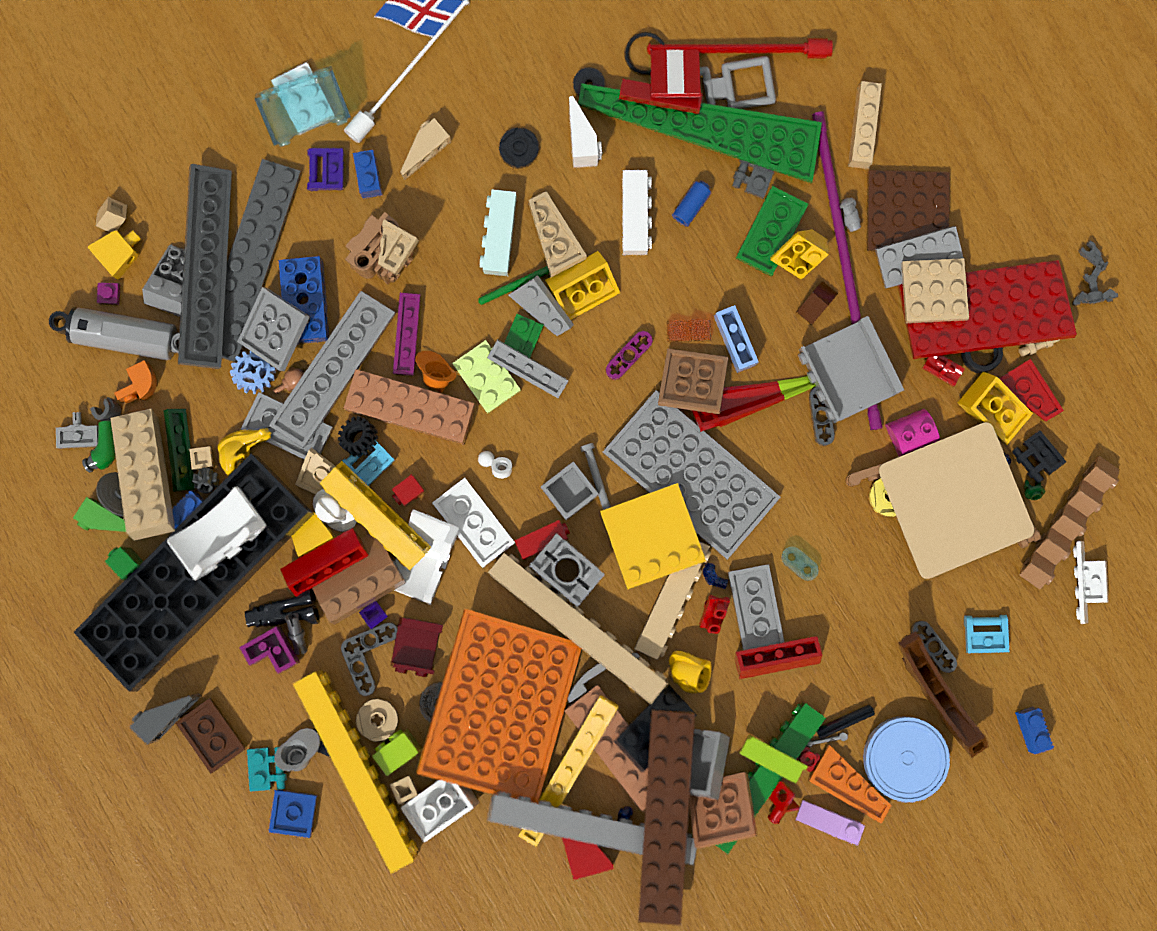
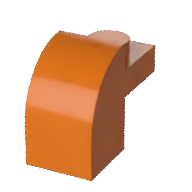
(143, 384)

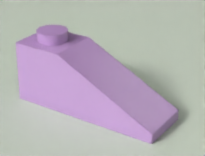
(830, 822)

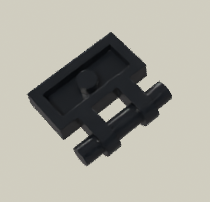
(1044, 454)

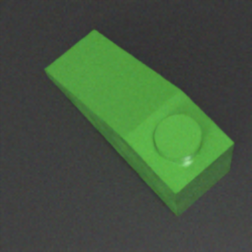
(96, 516)

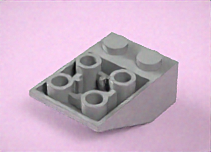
(165, 284)

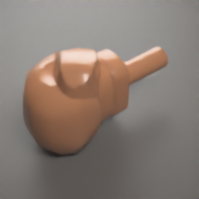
(291, 379)

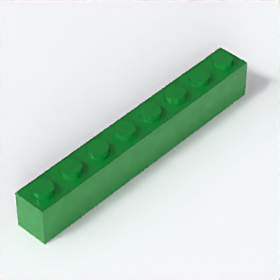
(791, 741)

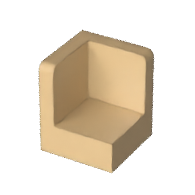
(111, 215)

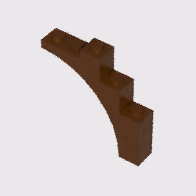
(940, 696)

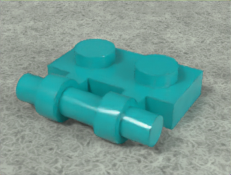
(260, 771)

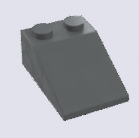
(156, 722)

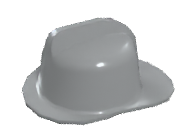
(297, 750)

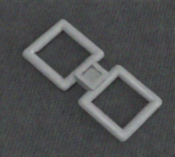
(722, 87)

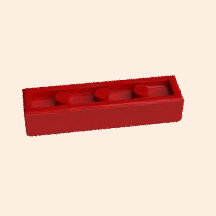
(641, 93)

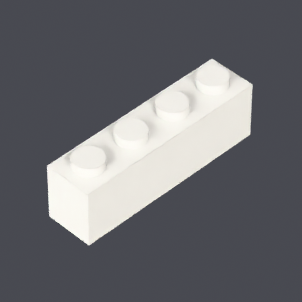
(635, 212)

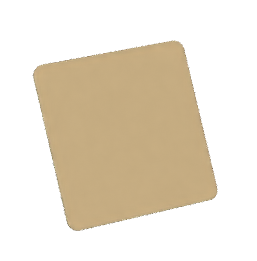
(956, 500)

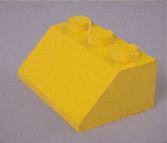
(583, 285)

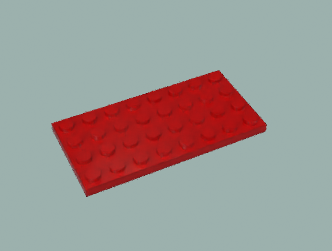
(1004, 310)

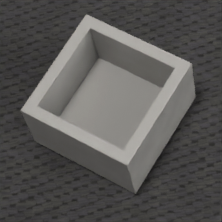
(569, 491)

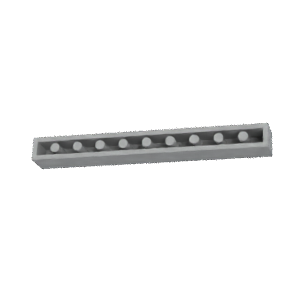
(573, 825)

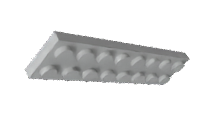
(332, 369)

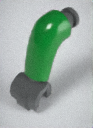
(104, 452)

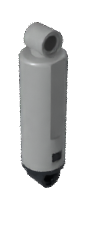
(118, 332)

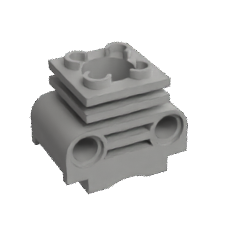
(554, 552)

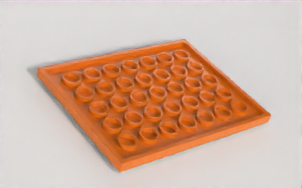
(499, 707)

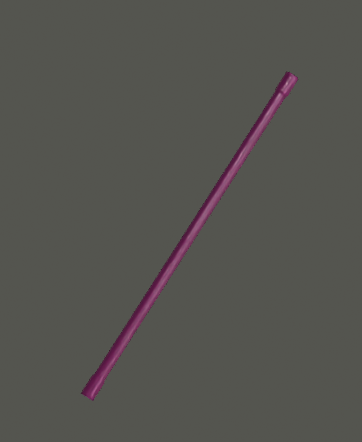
(873, 411)

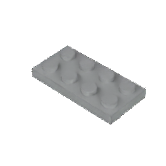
(930, 246)
(262, 414)
(756, 607)

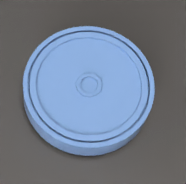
(906, 759)

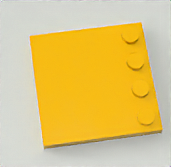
(653, 536)

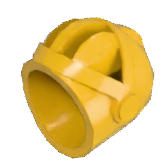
(687, 672)

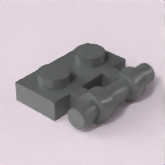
(758, 181)

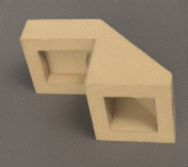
(404, 790)

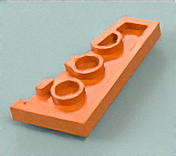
(846, 784)

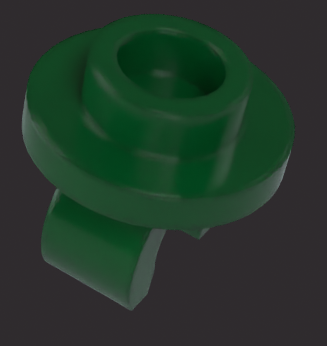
(1033, 492)

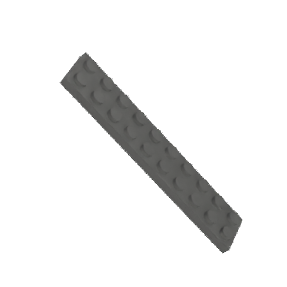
(255, 248)
(204, 267)

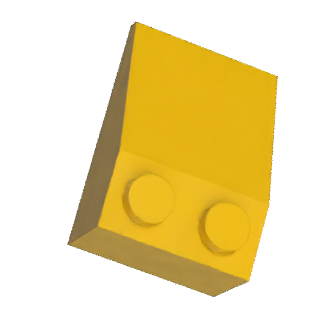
(994, 403)

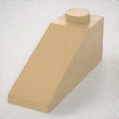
(428, 142)

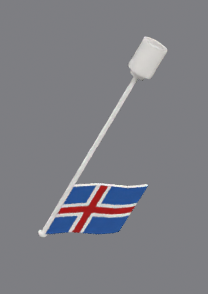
(418, 16)

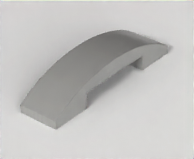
(579, 687)

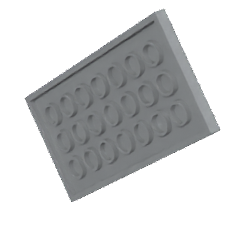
(720, 493)

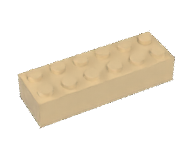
(142, 474)

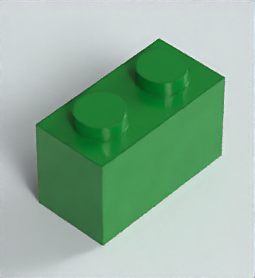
(123, 561)

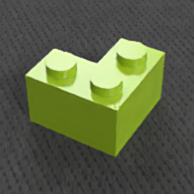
(397, 752)

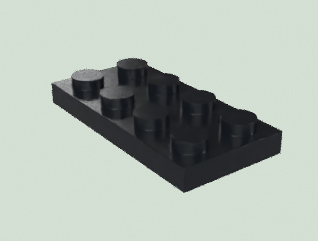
(635, 738)

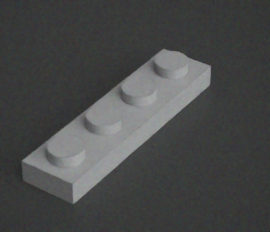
(527, 368)

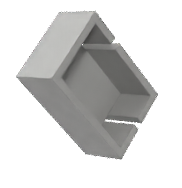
(708, 763)

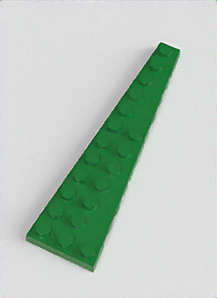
(755, 137)

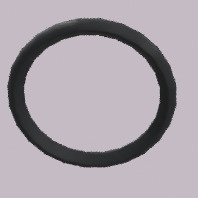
(649, 34)

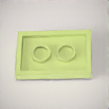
(485, 378)

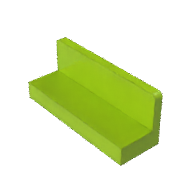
(772, 759)

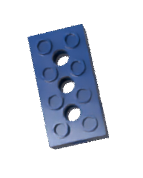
(314, 288)

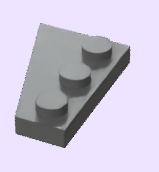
(542, 305)

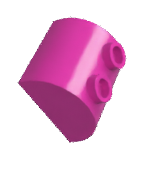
(912, 432)

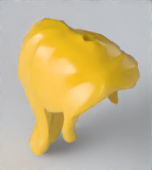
(236, 447)

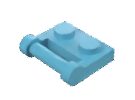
(372, 466)
(986, 641)

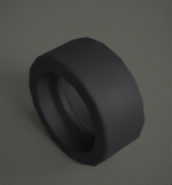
(972, 366)

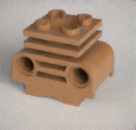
(366, 248)

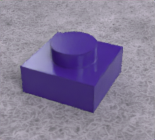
(373, 614)

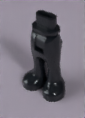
(272, 612)

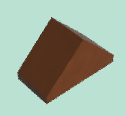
(817, 302)

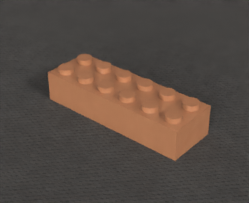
(409, 407)
(619, 764)

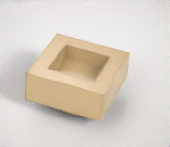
(201, 458)

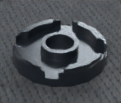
(518, 148)

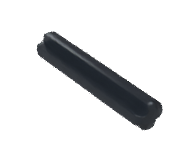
(845, 721)

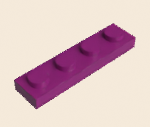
(406, 334)

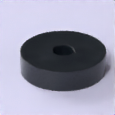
(587, 75)

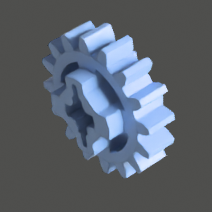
(244, 375)

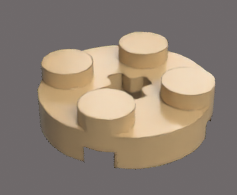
(367, 713)

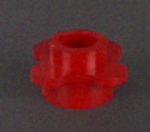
(814, 757)

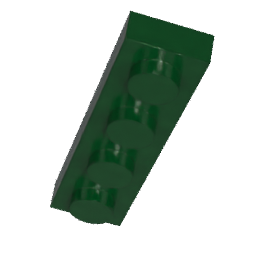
(178, 449)

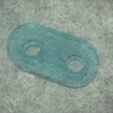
(799, 563)

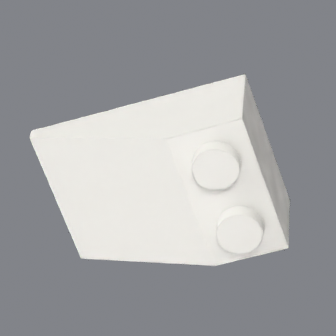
(585, 148)
(438, 807)

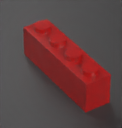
(324, 562)
(778, 657)

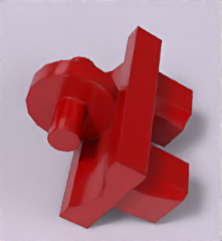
(943, 369)
(714, 613)

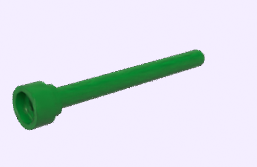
(512, 286)

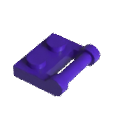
(332, 169)

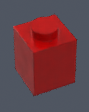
(407, 491)

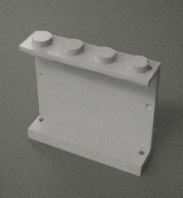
(850, 370)

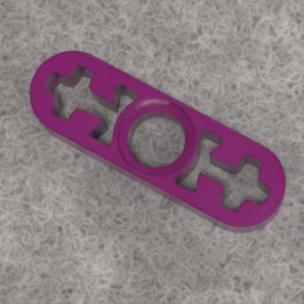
(643, 348)

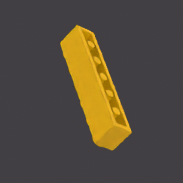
(375, 515)

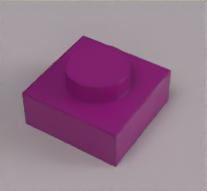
(108, 293)

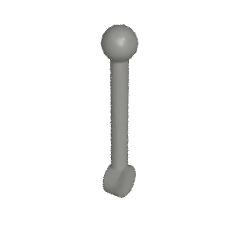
(842, 736)

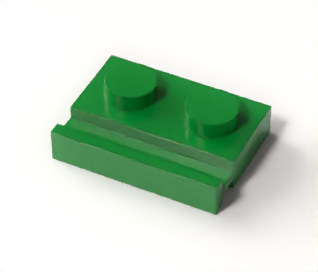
(524, 335)

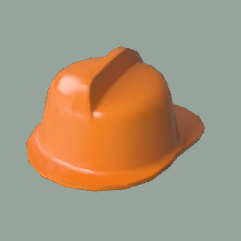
(435, 369)

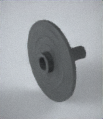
(109, 493)

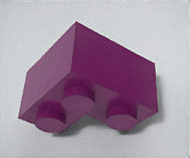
(272, 645)

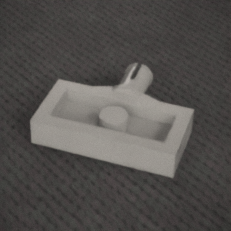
(76, 435)

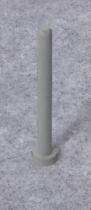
(596, 474)

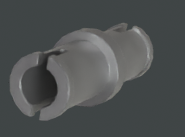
(296, 633)

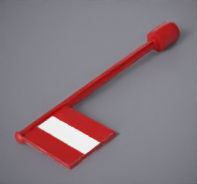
(677, 66)

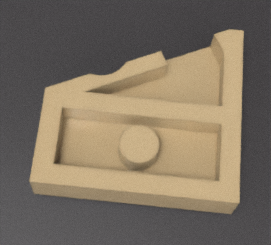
(395, 247)

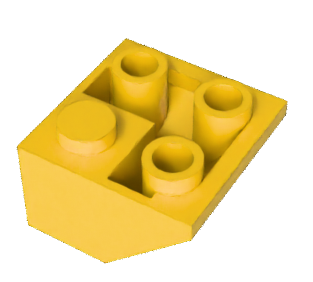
(802, 253)

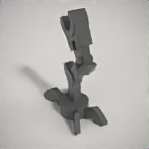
(1094, 296)

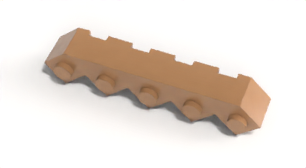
(1069, 522)

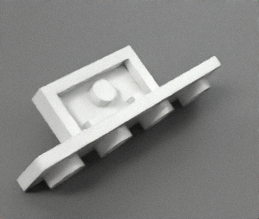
(1091, 581)

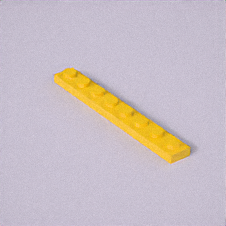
(575, 759)

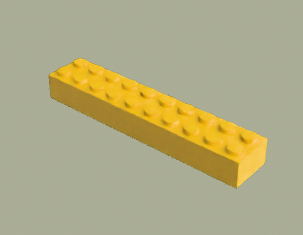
(356, 770)

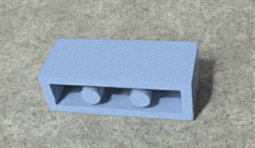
(736, 339)

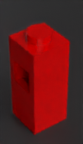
(538, 540)

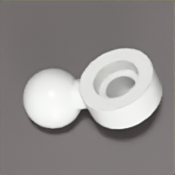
(487, 459)

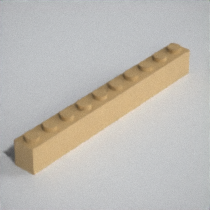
(577, 628)

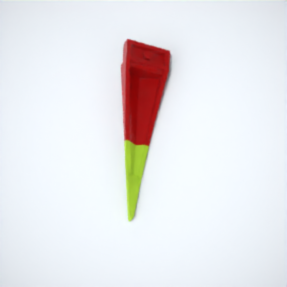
(747, 399)

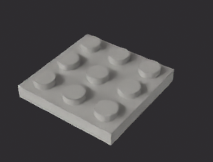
(273, 329)

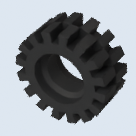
(364, 443)

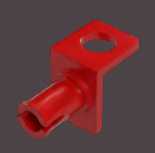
(782, 802)

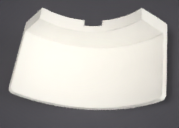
(217, 534)
(424, 577)

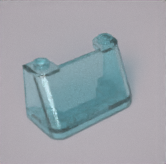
(302, 105)

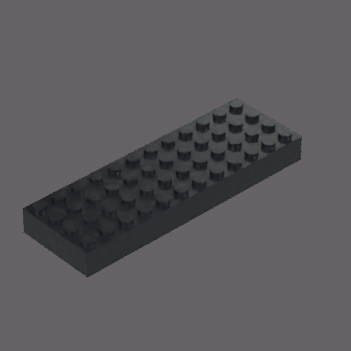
(162, 602)

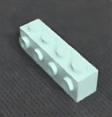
(499, 232)

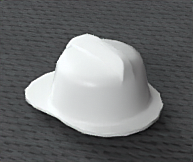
(331, 512)

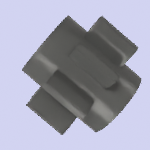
(205, 480)

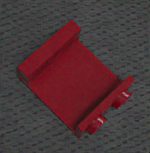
(415, 646)

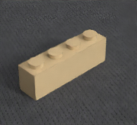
(864, 125)

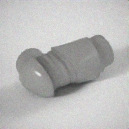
(851, 214)

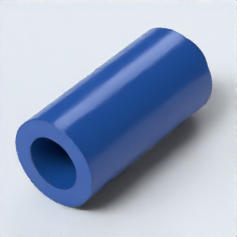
(692, 203)

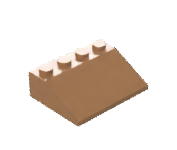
(359, 583)

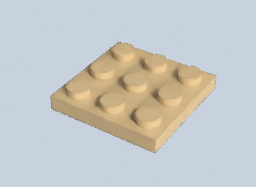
(934, 290)

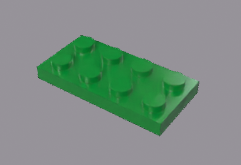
(771, 230)

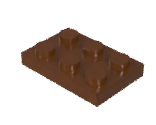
(210, 735)

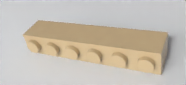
(668, 609)

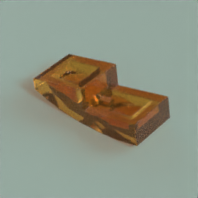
(688, 330)

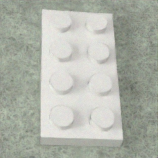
(476, 523)

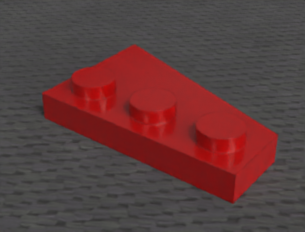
(1032, 390)

